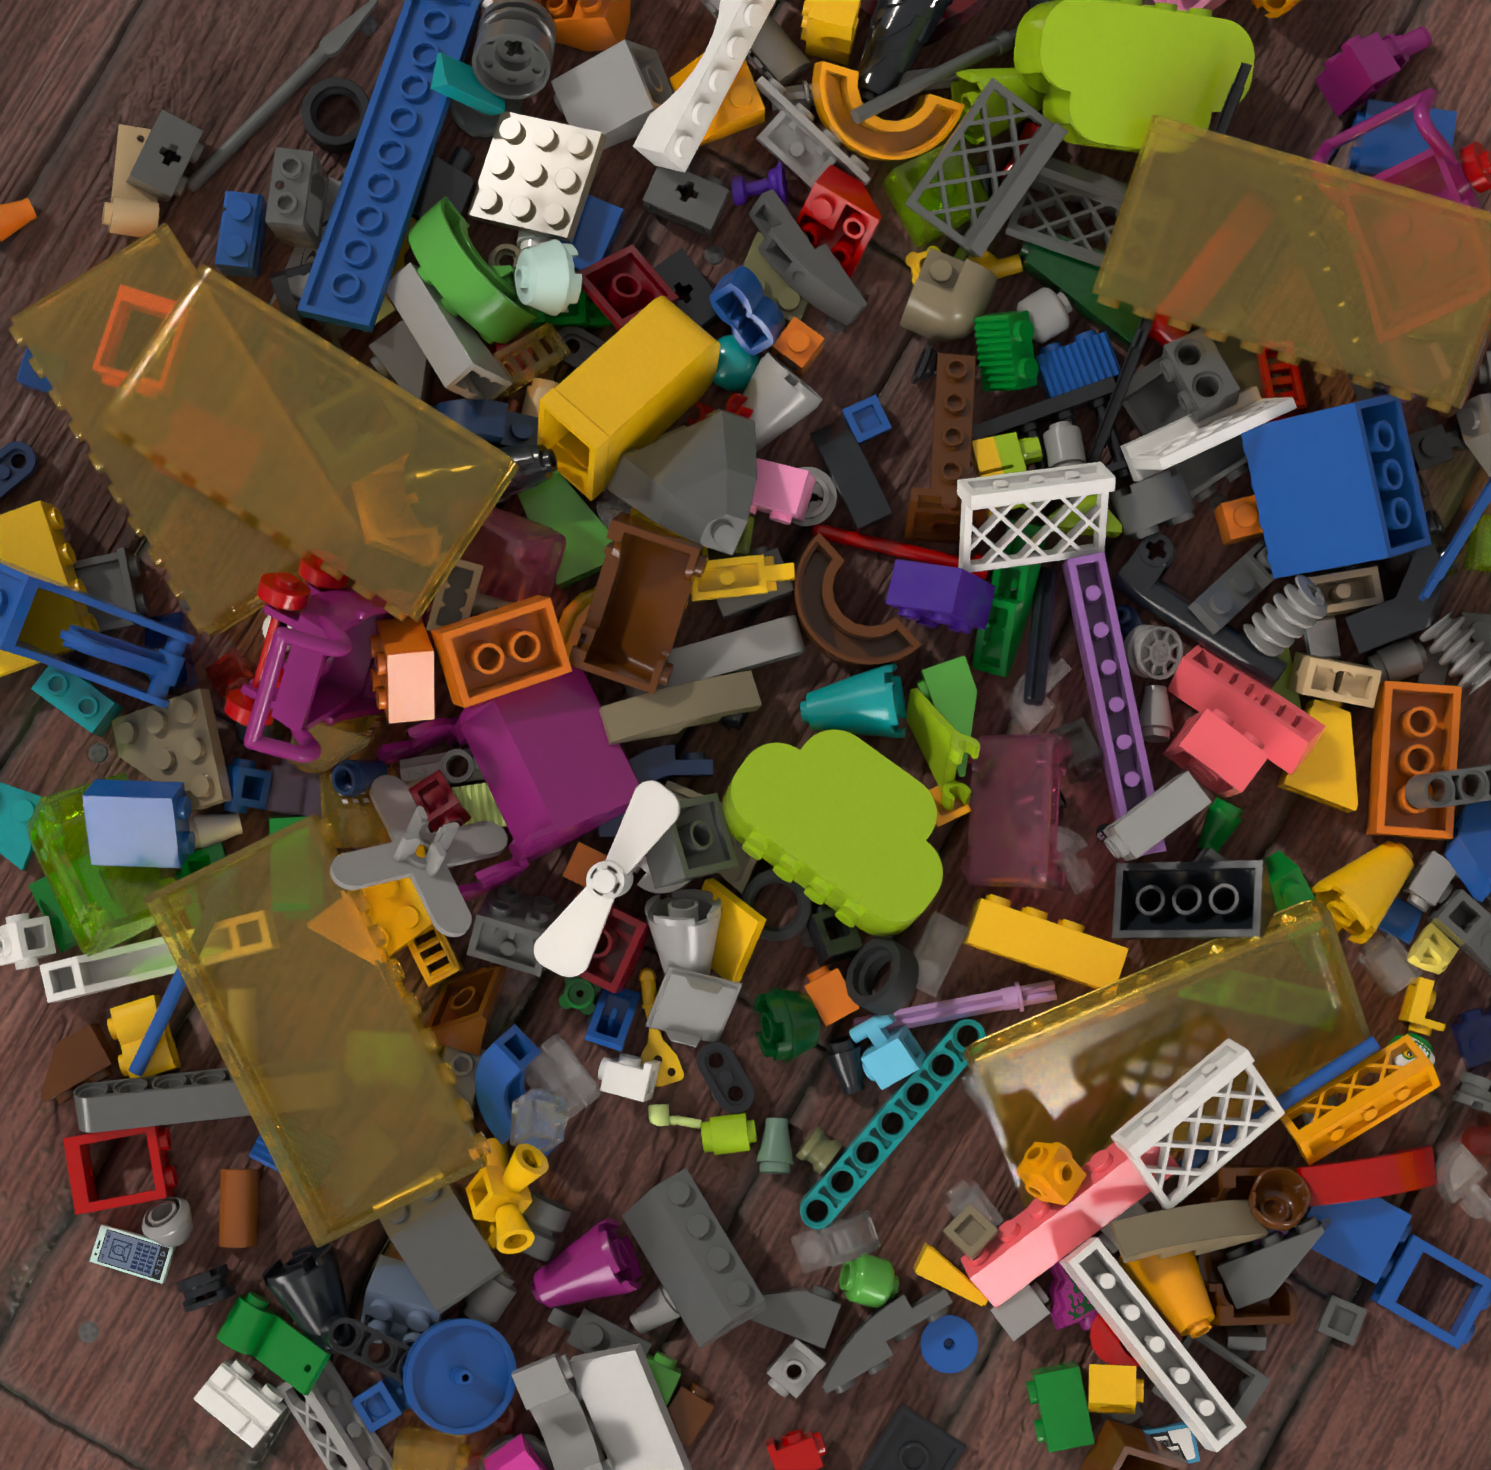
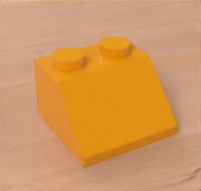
(739, 109)

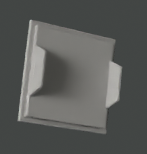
(692, 1006)

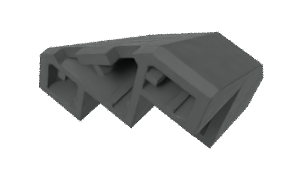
(695, 479)

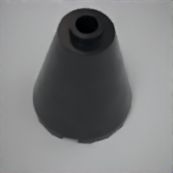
(311, 1290)

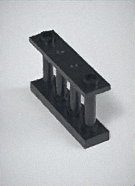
(1059, 408)

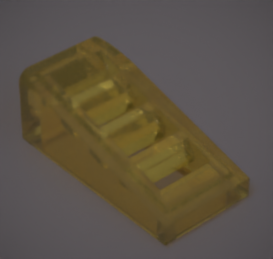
(534, 368)

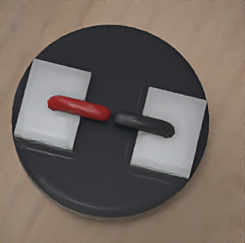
(1101, 836)

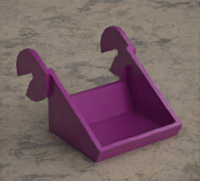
(543, 764)

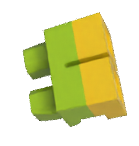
(1004, 455)

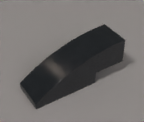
(851, 475)

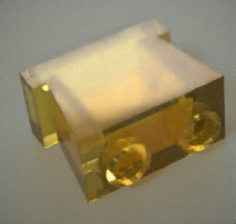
(429, 1450)

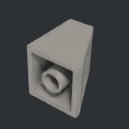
(613, 91)

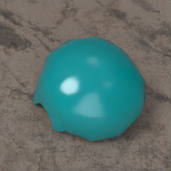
(734, 365)

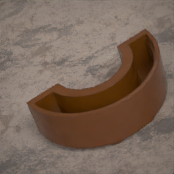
(831, 630)

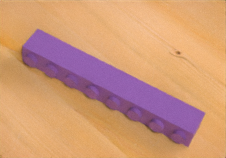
(1109, 684)

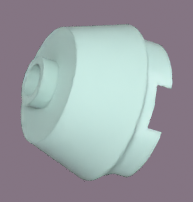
(547, 277)

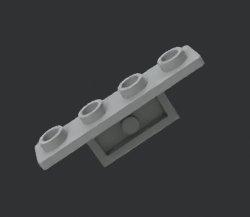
(800, 143)

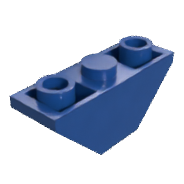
(1471, 848)

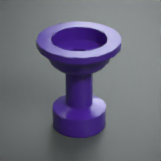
(776, 180)

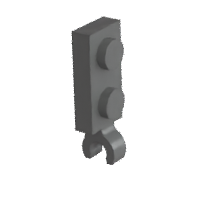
(594, 1332)

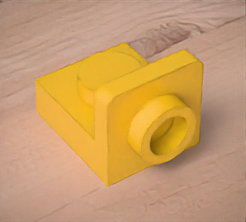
(1417, 1001)

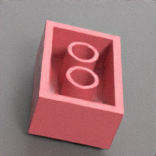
(1217, 753)

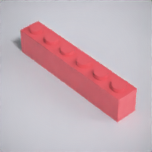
(1051, 1231)

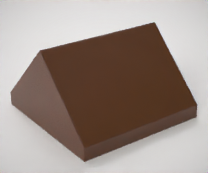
(468, 1008)

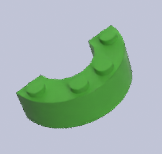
(464, 278)

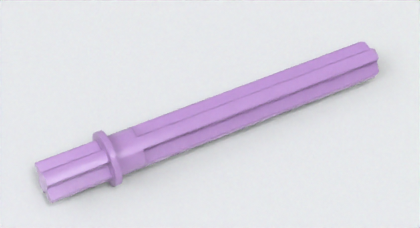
(978, 1004)

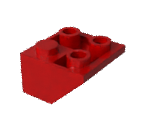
(840, 216)

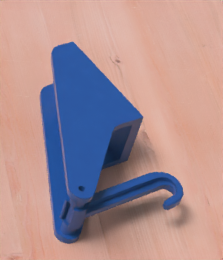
(16, 596)

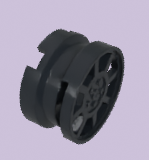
(203, 1283)

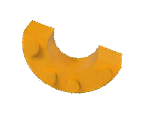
(878, 139)

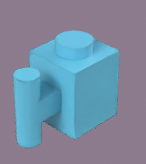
(890, 1054)

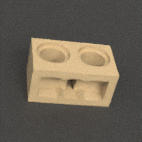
(1334, 679)

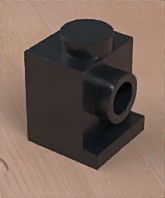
(846, 941)

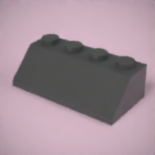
(694, 1259)

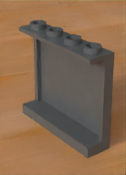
(1154, 404)

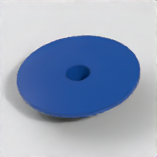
(949, 1344)

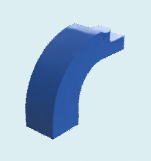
(501, 1080)

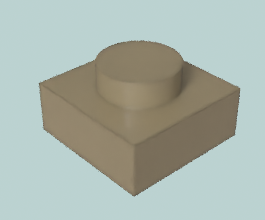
(971, 1231)

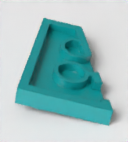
(15, 813)

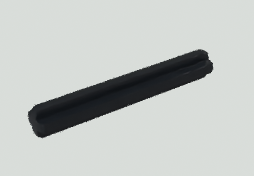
(1040, 637)

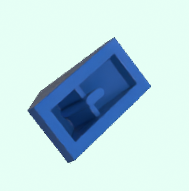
(613, 1018)

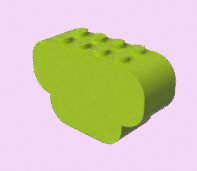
(1123, 61)
(840, 828)

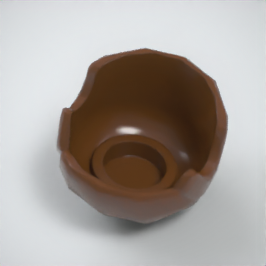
(1279, 1198)

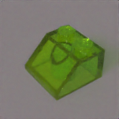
(904, 179)

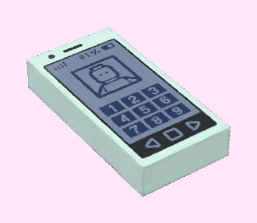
(132, 1253)

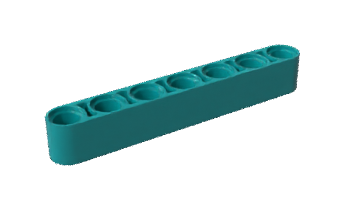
(885, 1141)

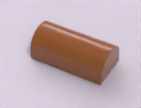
(239, 1207)

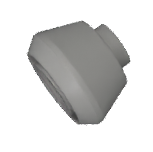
(168, 1221)

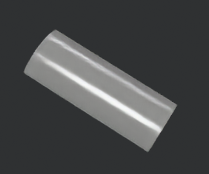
(772, 50)

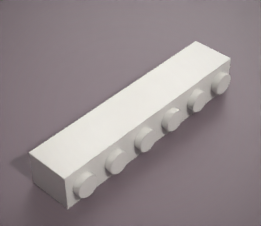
(1152, 1344)

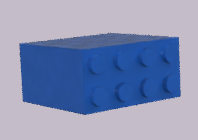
(1336, 487)

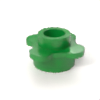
(570, 998)

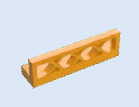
(1364, 1104)

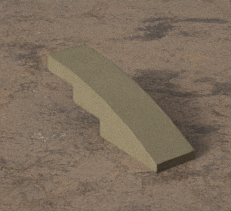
(680, 707)
(1186, 1229)

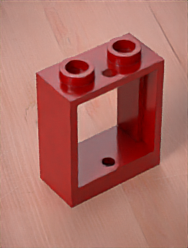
(82, 1175)

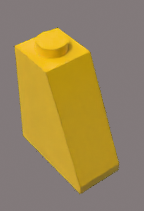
(1329, 769)

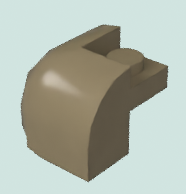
(948, 297)

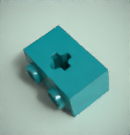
(78, 699)

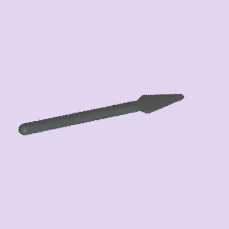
(329, 47)

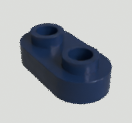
(10, 476)

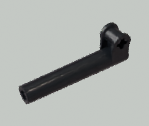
(1143, 584)

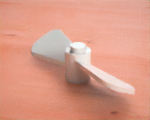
(573, 936)

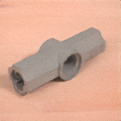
(418, 768)

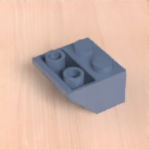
(397, 1303)

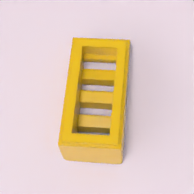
(448, 970)
(938, 1269)

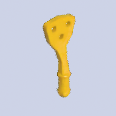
(656, 1044)

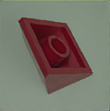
(624, 285)

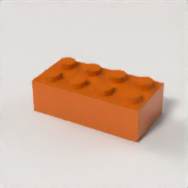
(1411, 736)

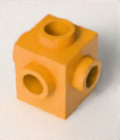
(1050, 1172)

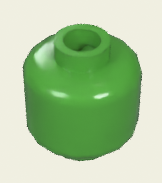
(869, 1281)

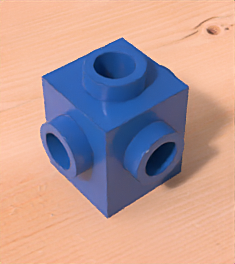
(247, 785)

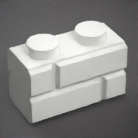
(241, 1401)

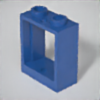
(1405, 1259)

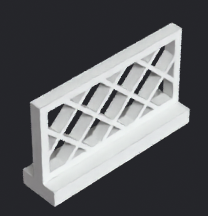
(1187, 438)
(1030, 487)
(1185, 1102)

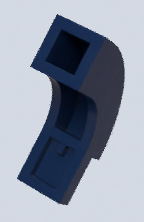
(492, 421)
(658, 765)

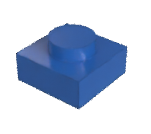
(866, 419)

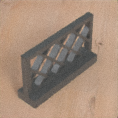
(1072, 184)
(1012, 187)

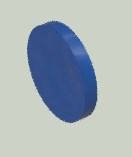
(459, 1376)

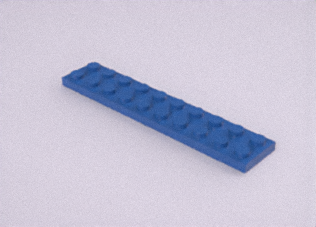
(387, 166)

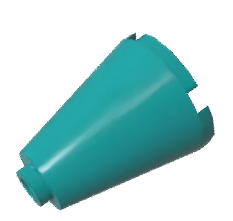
(859, 704)

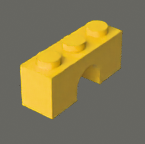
(830, 28)

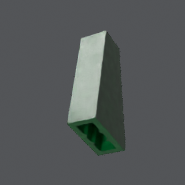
(1076, 282)

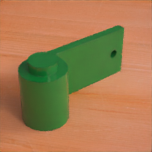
(273, 1341)

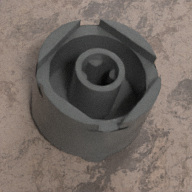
(1153, 501)

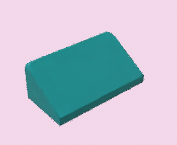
(460, 83)

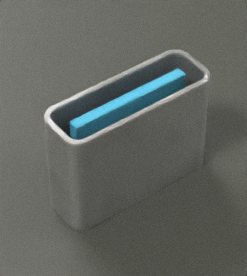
(1323, 639)

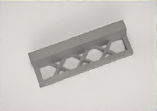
(344, 1428)

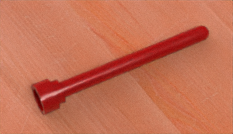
(892, 547)

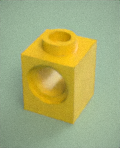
(1114, 1389)

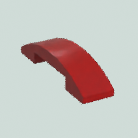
(1370, 1176)

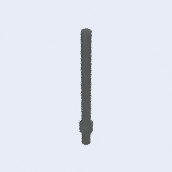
(996, 45)

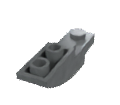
(809, 271)
(1234, 589)
(868, 1345)

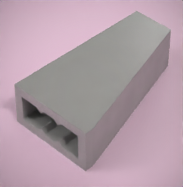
(446, 340)

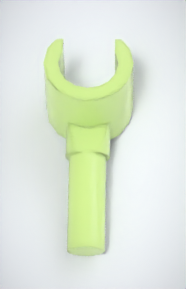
(660, 1116)

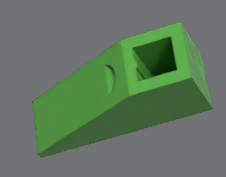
(953, 694)

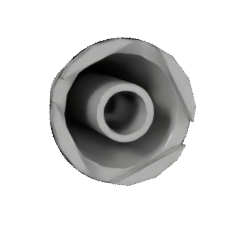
(777, 399)
(685, 928)

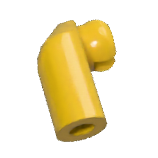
(999, 267)

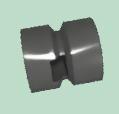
(545, 1219)

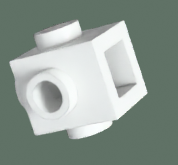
(25, 940)

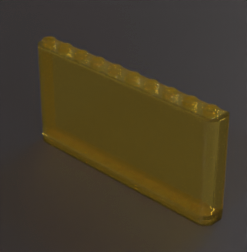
(1303, 262)
(85, 346)
(309, 443)
(318, 1030)
(1116, 1049)

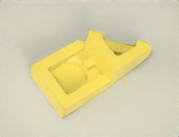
(1432, 950)

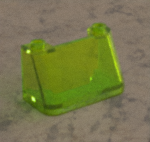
(98, 901)

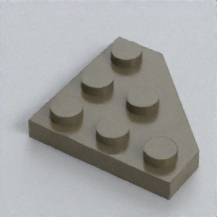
(177, 746)

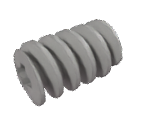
(1288, 619)
(1459, 651)

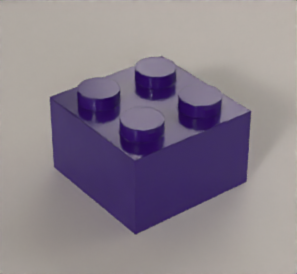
(940, 596)

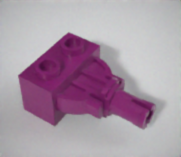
(1367, 66)

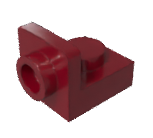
(439, 801)

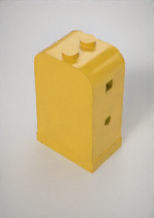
(626, 394)

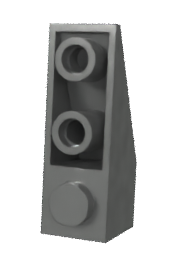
(1466, 926)
(1261, 1269)

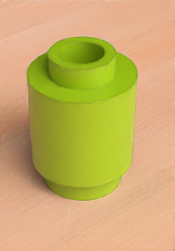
(728, 1134)

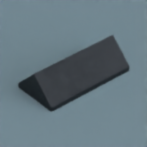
(1192, 900)

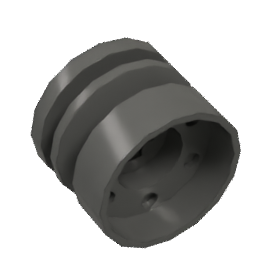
(514, 48)

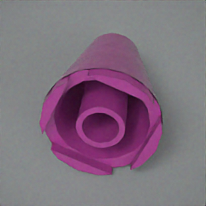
(589, 1268)

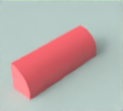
(1211, 683)

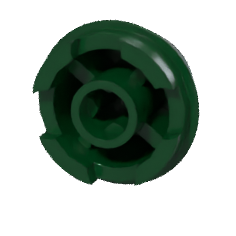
(787, 1023)

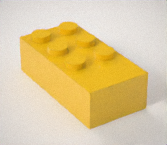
(1041, 944)

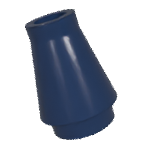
(356, 776)

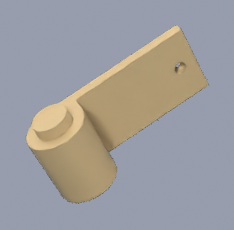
(131, 209)

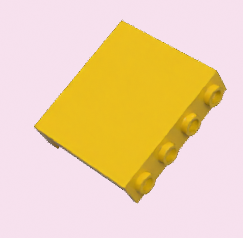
(35, 541)

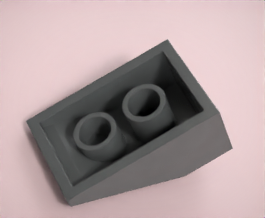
(442, 1246)

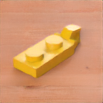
(740, 577)

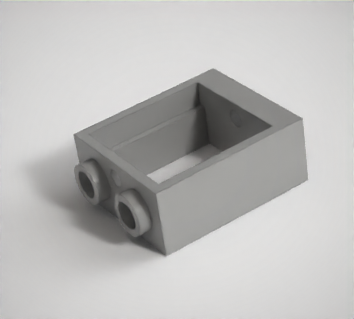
(1155, 817)

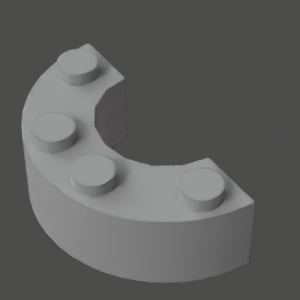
(561, 1415)

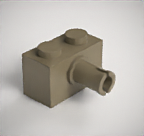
(460, 596)

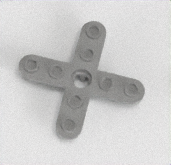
(397, 860)

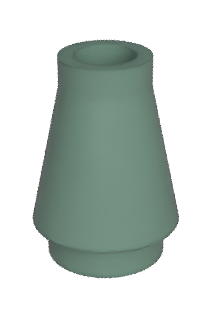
(775, 1148)

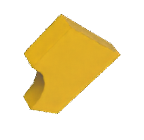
(736, 933)

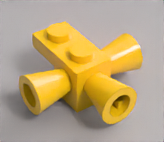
(502, 1194)

